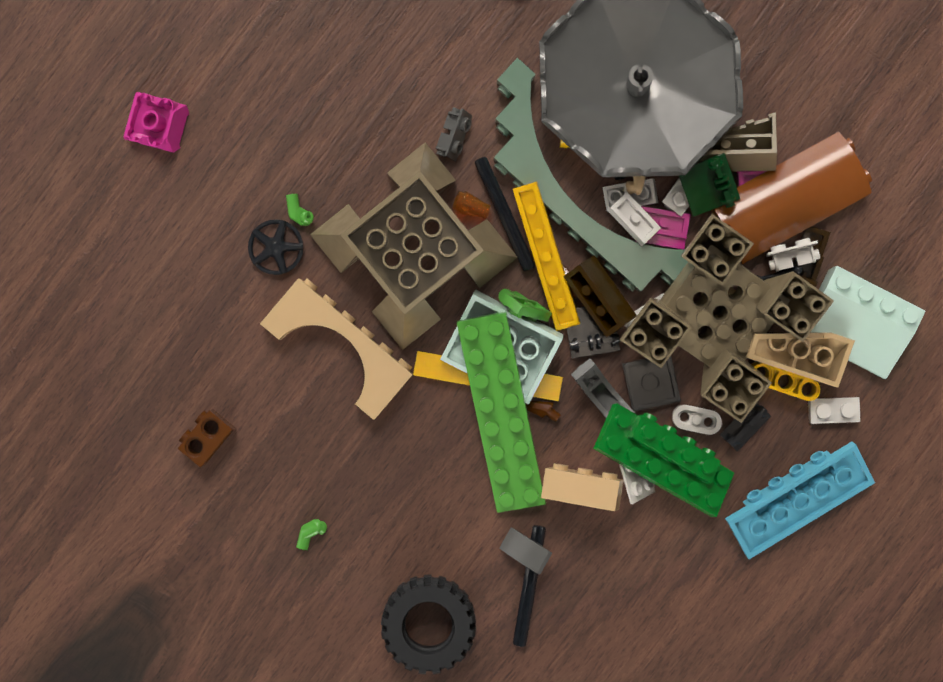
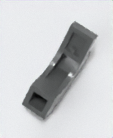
(597, 388)

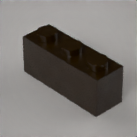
(600, 296)

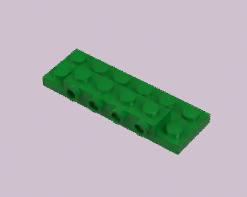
(665, 458)

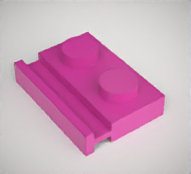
(673, 228)

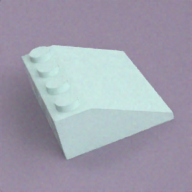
(871, 317)
(532, 341)

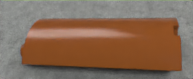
(797, 194)

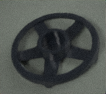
(275, 247)

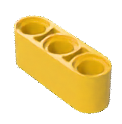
(794, 385)

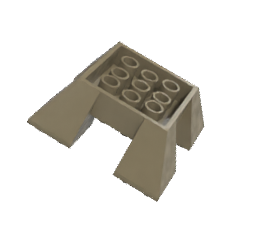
(416, 201)
(676, 318)

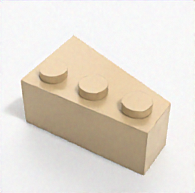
(582, 487)

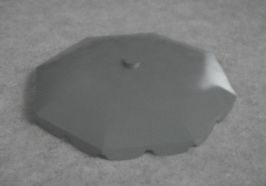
(640, 84)

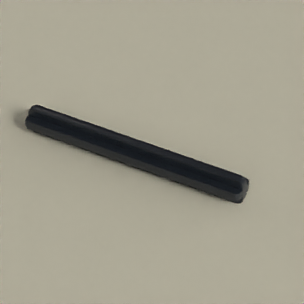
(504, 213)
(527, 594)

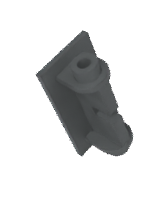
(451, 144)

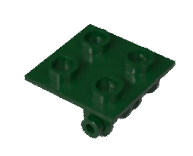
(710, 185)

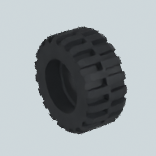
(420, 656)

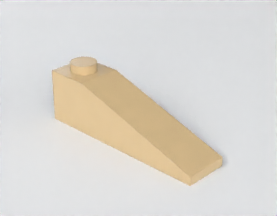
(817, 357)

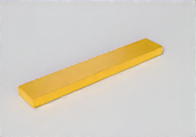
(546, 256)
(430, 366)

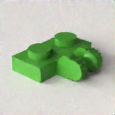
(521, 306)

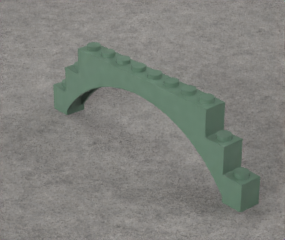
(525, 164)

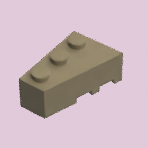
(749, 146)

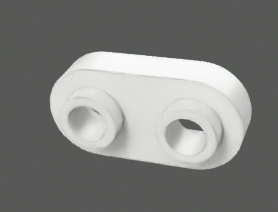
(696, 419)

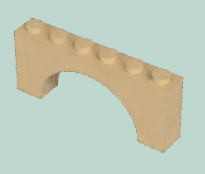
(305, 307)

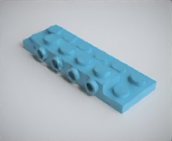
(799, 498)

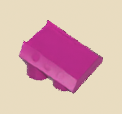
(156, 122)

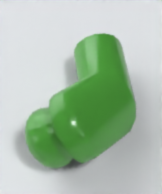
(296, 212)
(309, 530)

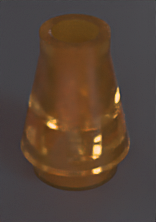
(470, 205)

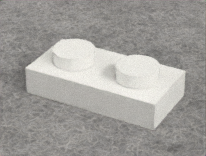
(634, 219)
(834, 410)

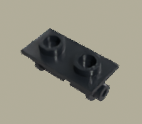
(739, 433)

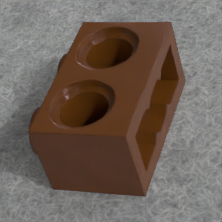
(210, 441)

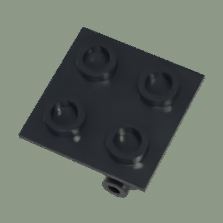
(588, 338)

